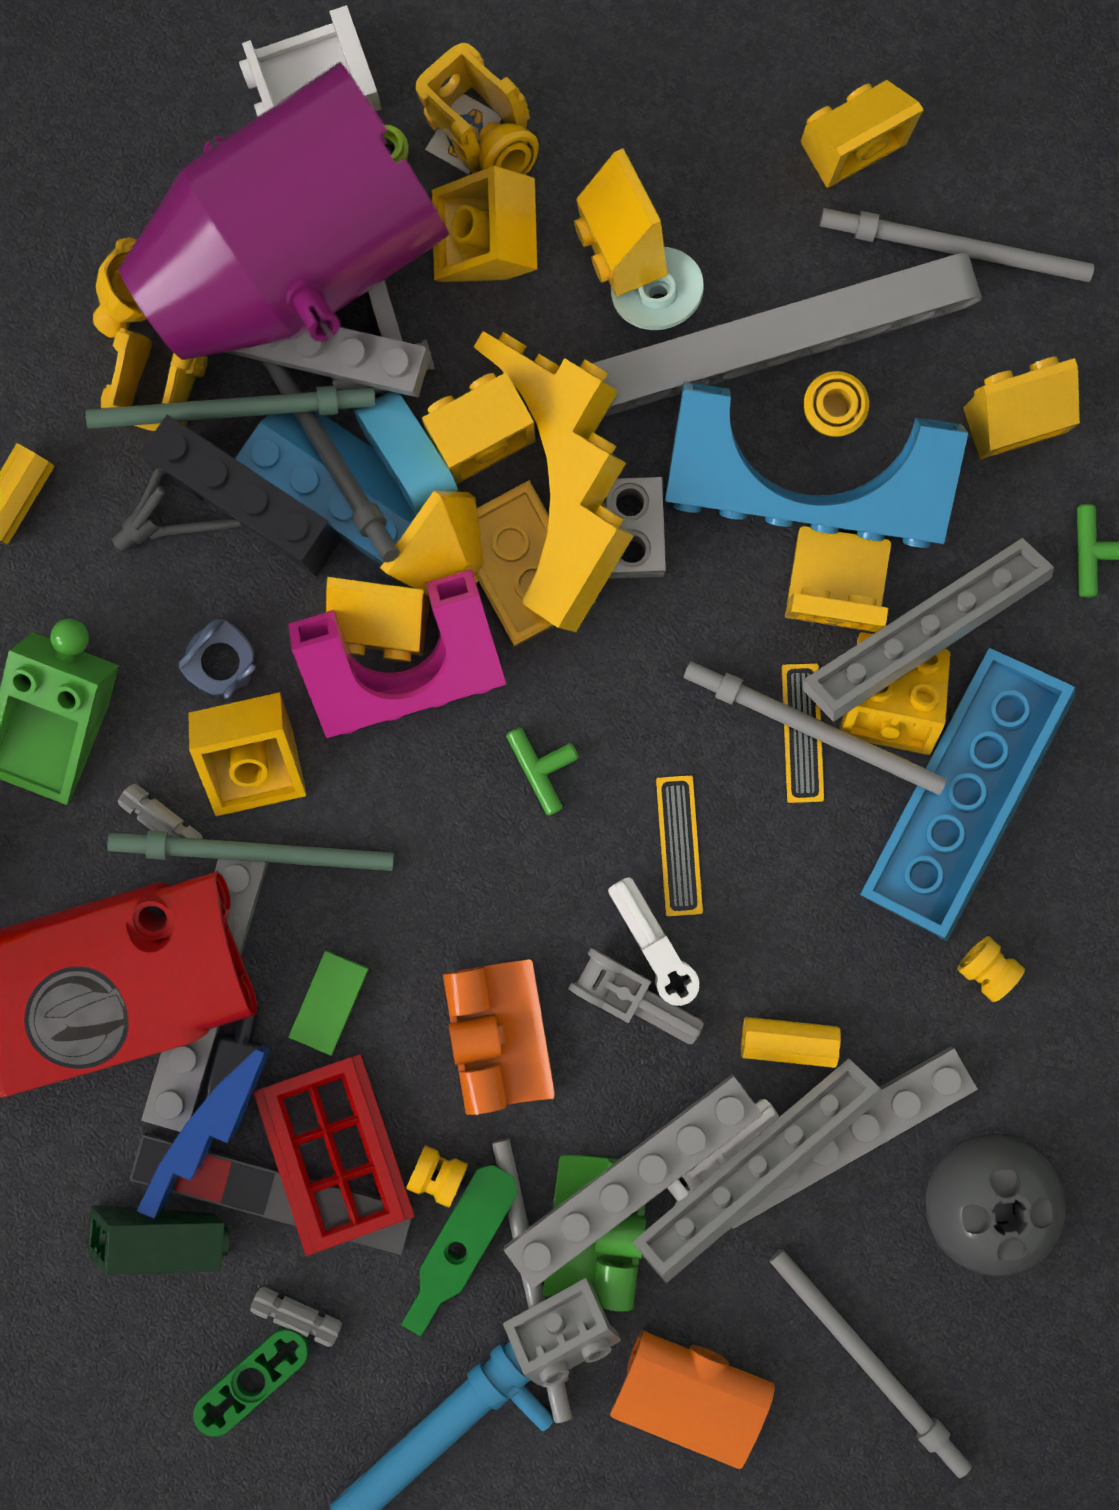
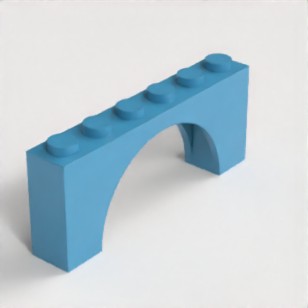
(903, 501)

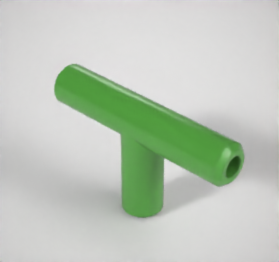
(1090, 550)
(538, 769)

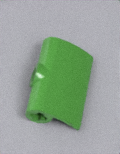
(612, 1259)

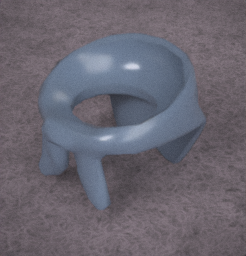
(218, 632)

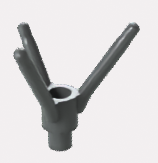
(146, 524)

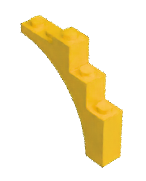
(582, 534)

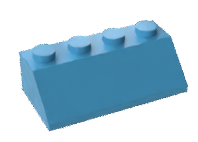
(289, 461)

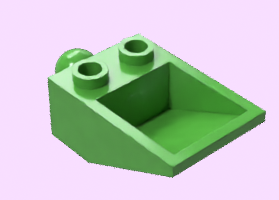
(52, 710)

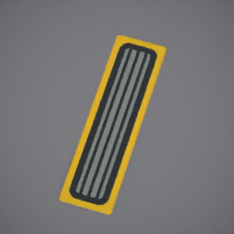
(802, 751)
(679, 845)

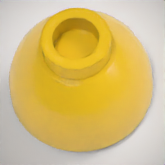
(507, 147)
(836, 404)

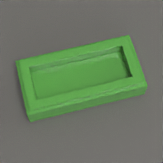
(329, 1002)

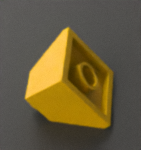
(439, 541)

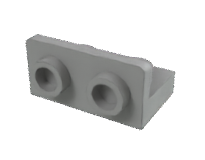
(561, 1334)

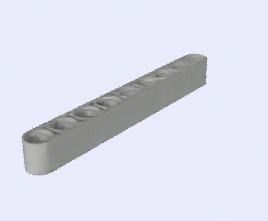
(791, 331)

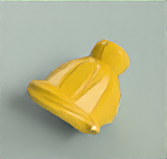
(117, 304)

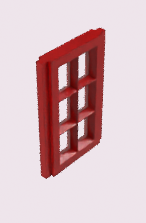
(292, 1167)

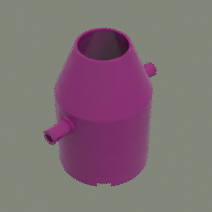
(280, 225)

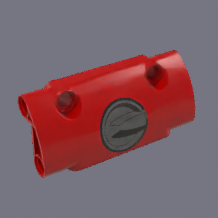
(106, 990)

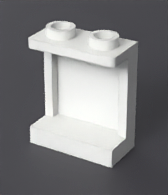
(295, 61)

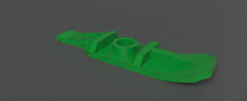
(471, 1224)

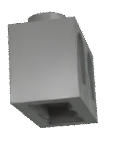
(645, 526)

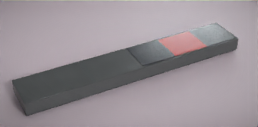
(260, 1192)

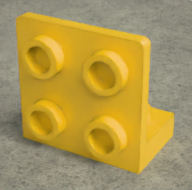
(838, 580)
(908, 711)

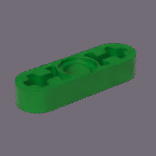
(218, 1393)

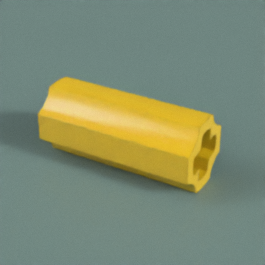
(19, 486)
(790, 1042)

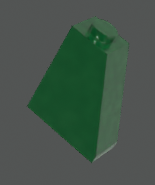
(169, 1243)

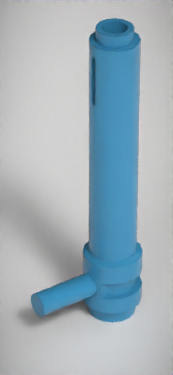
(486, 1388)

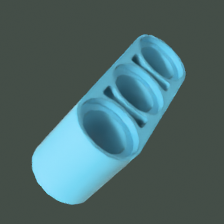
(405, 449)

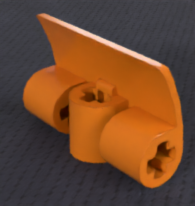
(498, 1036)
(693, 1399)

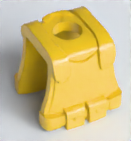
(467, 71)
(131, 359)

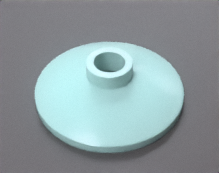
(682, 292)

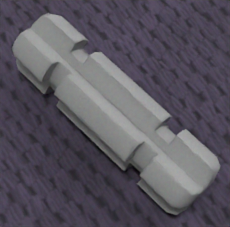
(154, 814)
(296, 1316)

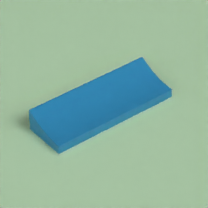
(988, 765)

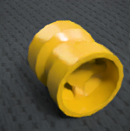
(991, 969)
(447, 1180)

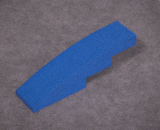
(215, 1118)

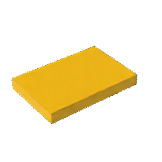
(512, 543)

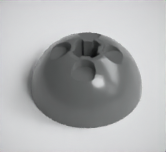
(977, 1189)

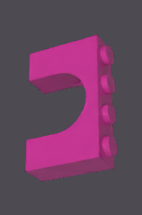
(355, 697)

